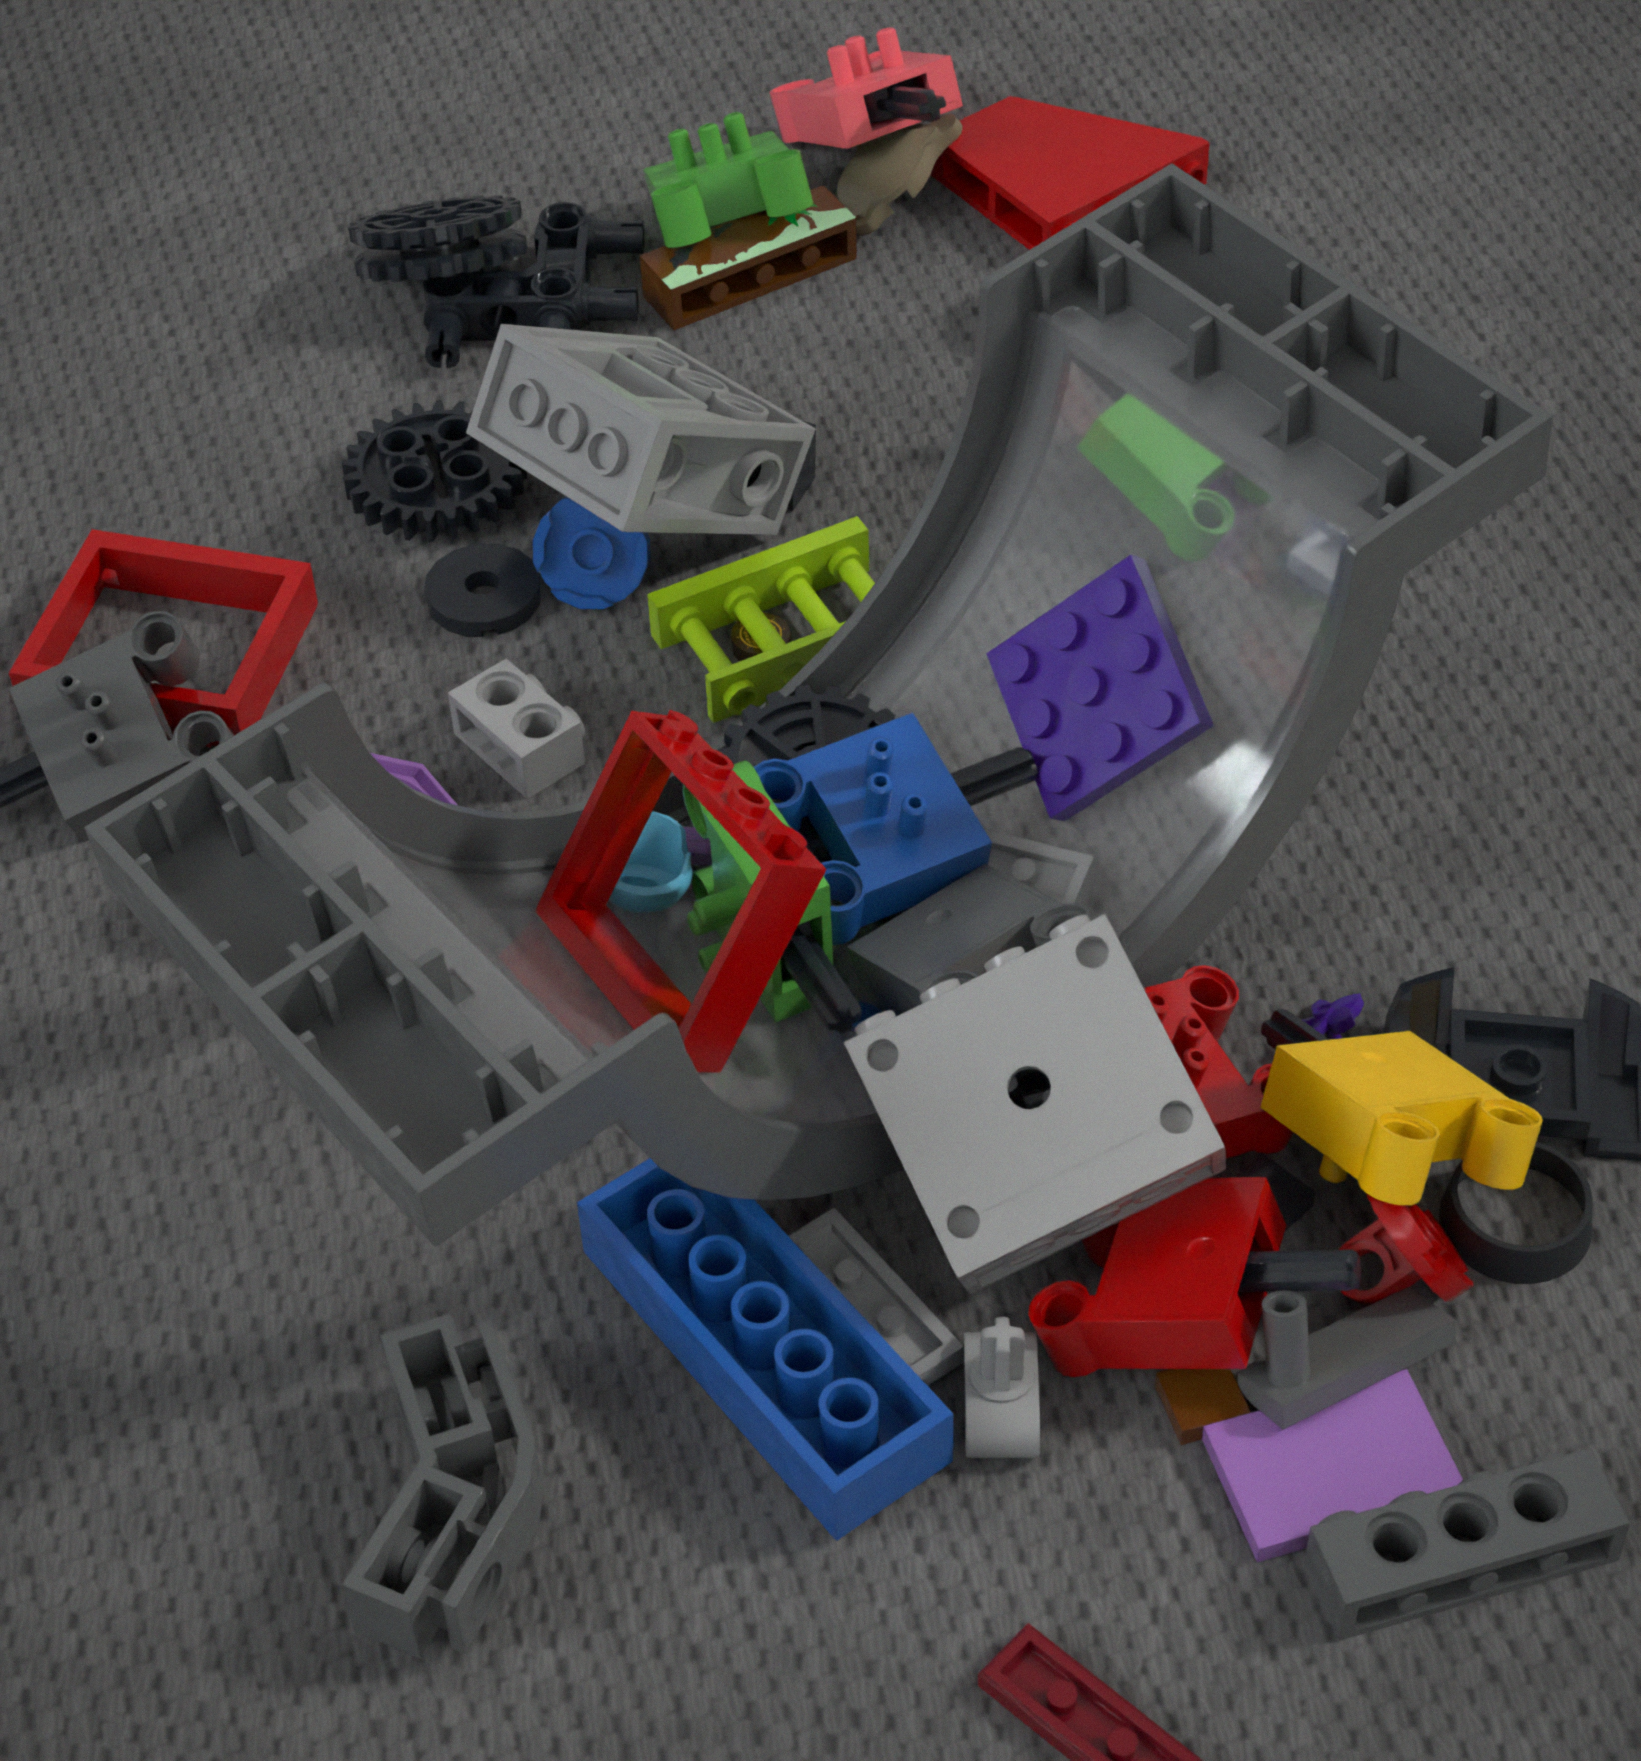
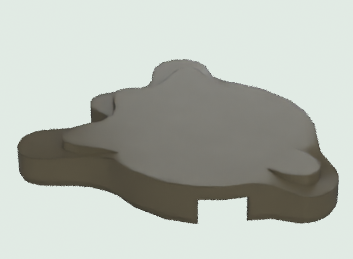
(891, 166)

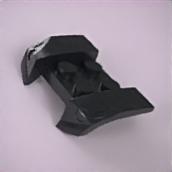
(1569, 1070)

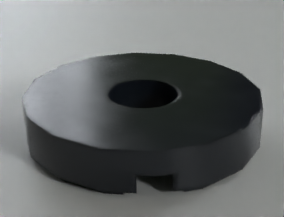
(477, 565)

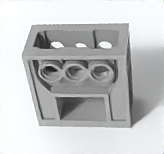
(638, 431)

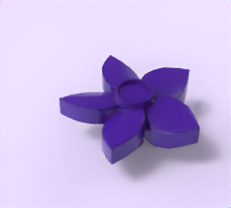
(1336, 1016)

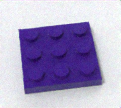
(1099, 688)

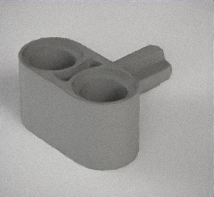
(1001, 1392)

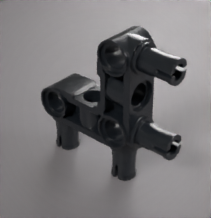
(546, 295)

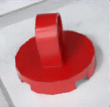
(1411, 1250)

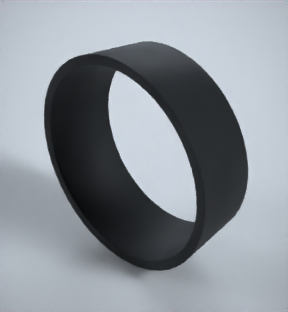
(1517, 1262)

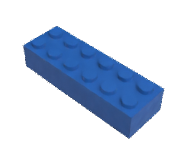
(770, 1343)

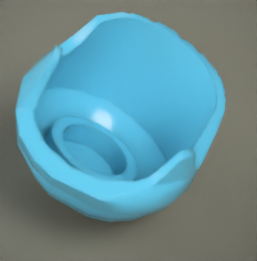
(657, 868)

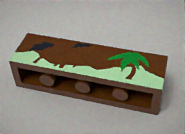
(748, 260)

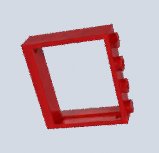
(189, 573)
(600, 848)

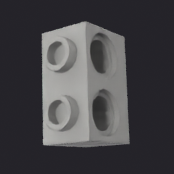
(517, 727)

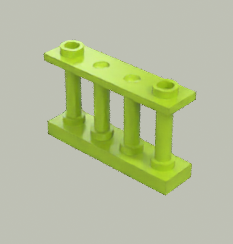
(745, 590)

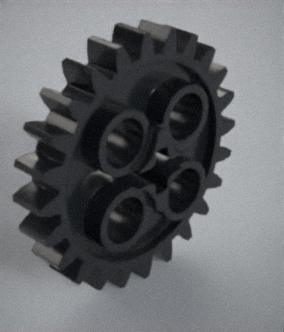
(394, 481)

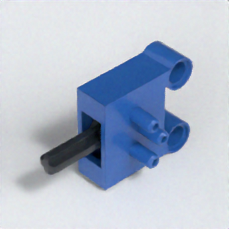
(891, 816)

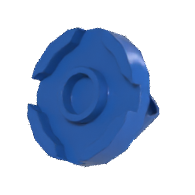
(587, 557)

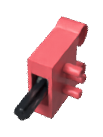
(866, 94)

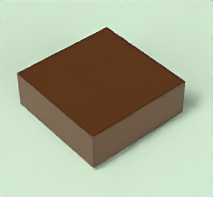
(1198, 1399)

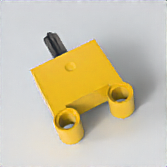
(1392, 1110)

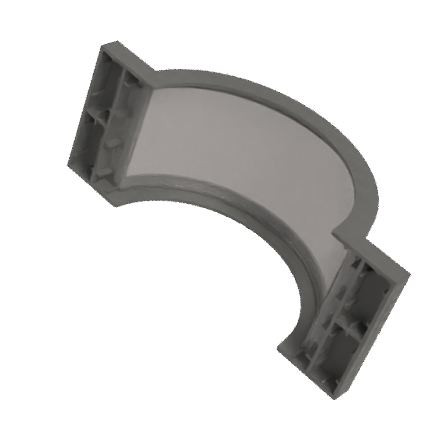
(1132, 391)

